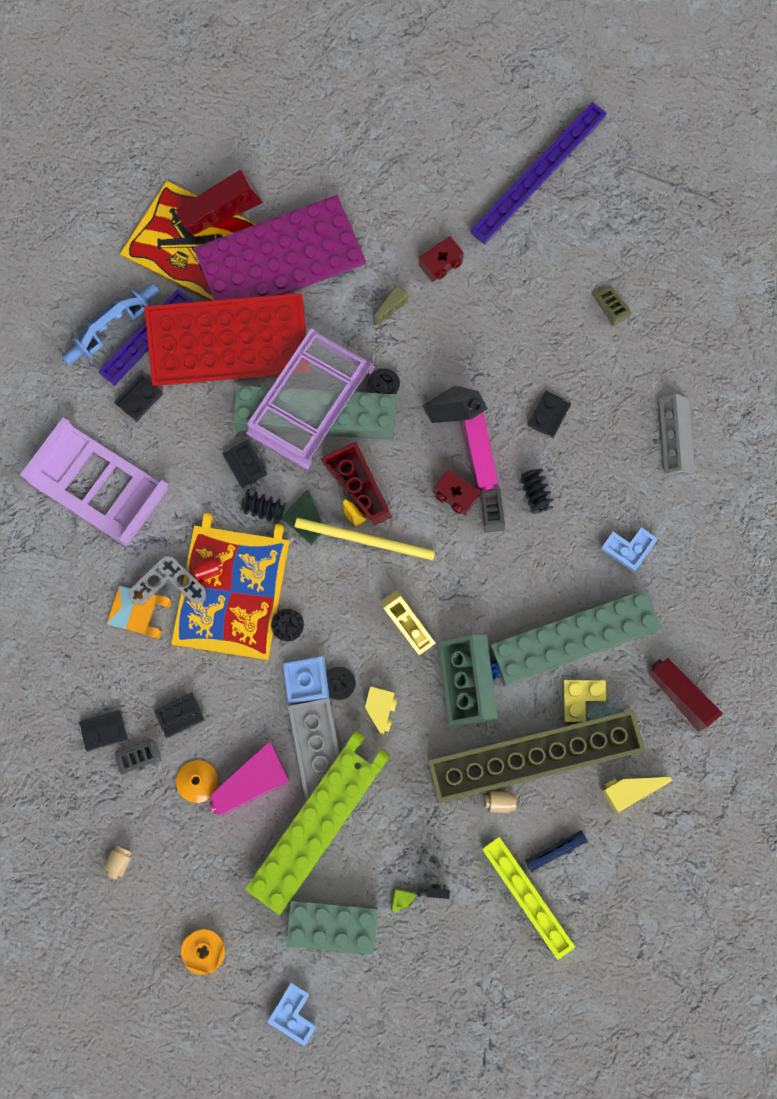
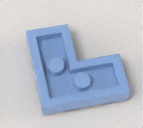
(630, 553)
(287, 1018)

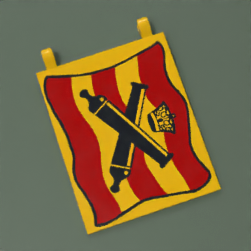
(167, 247)

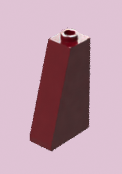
(685, 694)

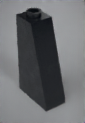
(455, 405)

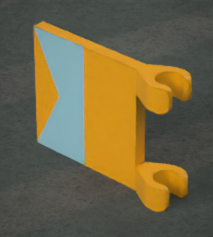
(135, 617)

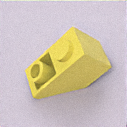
(378, 707)

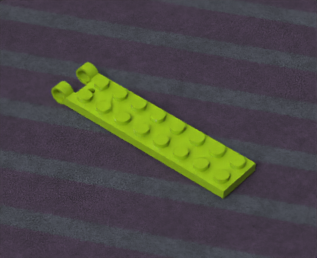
(315, 826)

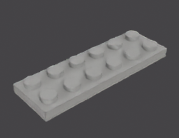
(314, 742)

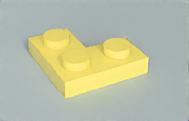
(577, 693)

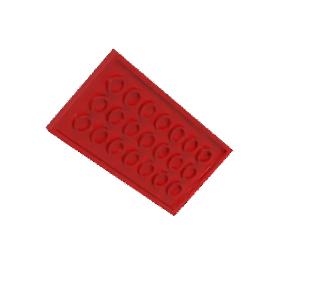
(223, 338)

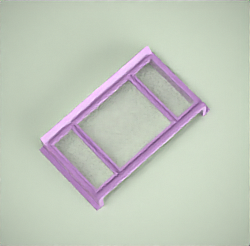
(307, 398)

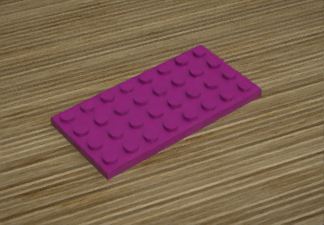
(282, 253)

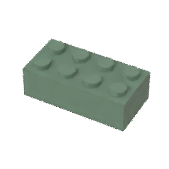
(468, 680)
(332, 927)

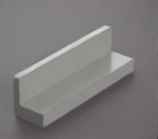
(676, 435)

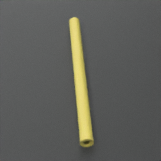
(364, 539)

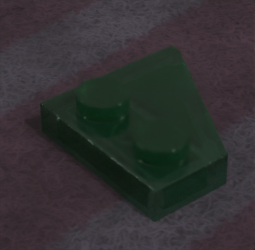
(304, 509)

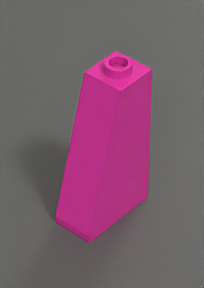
(479, 452)
(254, 779)

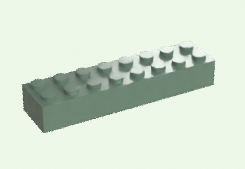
(362, 417)
(574, 638)

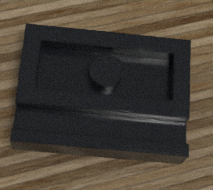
(138, 398)
(549, 414)
(244, 463)
(179, 715)
(103, 730)
(435, 891)

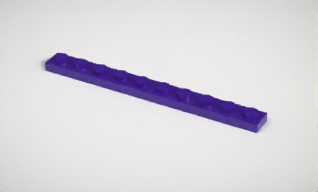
(538, 173)

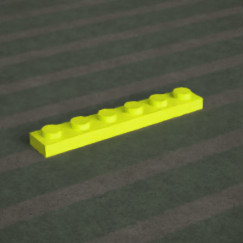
(528, 898)

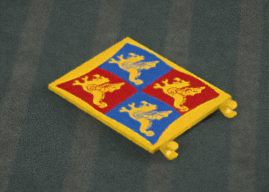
(240, 599)

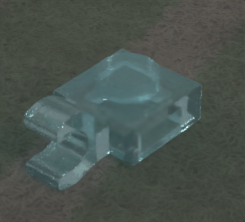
(599, 712)

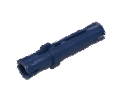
(555, 851)

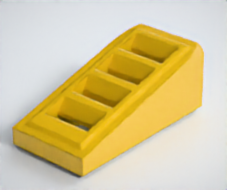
(353, 513)

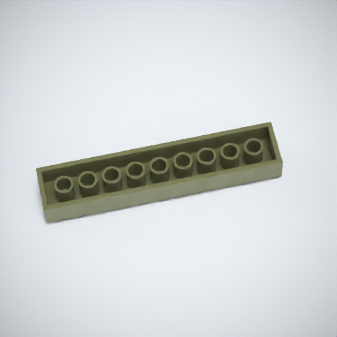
(535, 756)

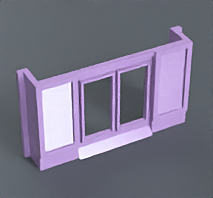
(61, 460)

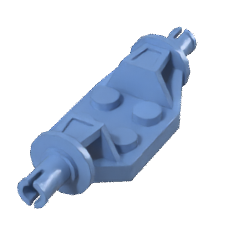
(99, 322)

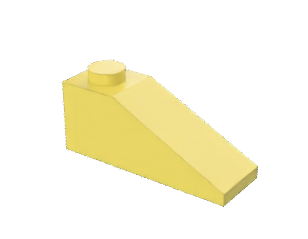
(407, 622)
(628, 791)

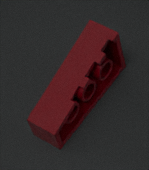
(219, 203)
(355, 477)

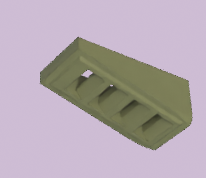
(392, 303)
(612, 317)

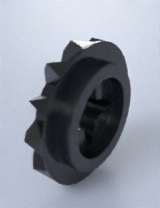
(388, 376)
(279, 629)
(348, 680)

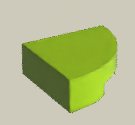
(402, 899)

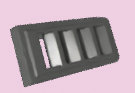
(495, 522)
(134, 750)

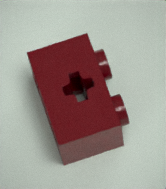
(445, 250)
(452, 483)

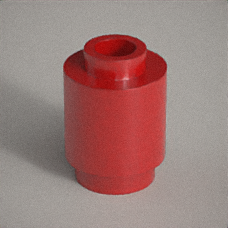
(207, 568)

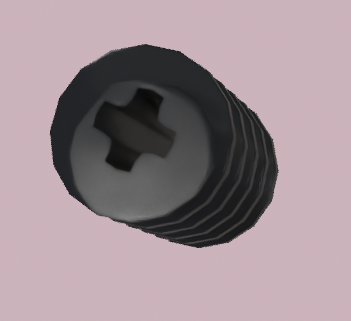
(535, 491)
(262, 507)

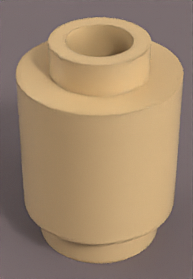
(500, 802)
(117, 862)

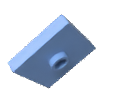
(306, 680)

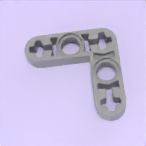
(164, 577)

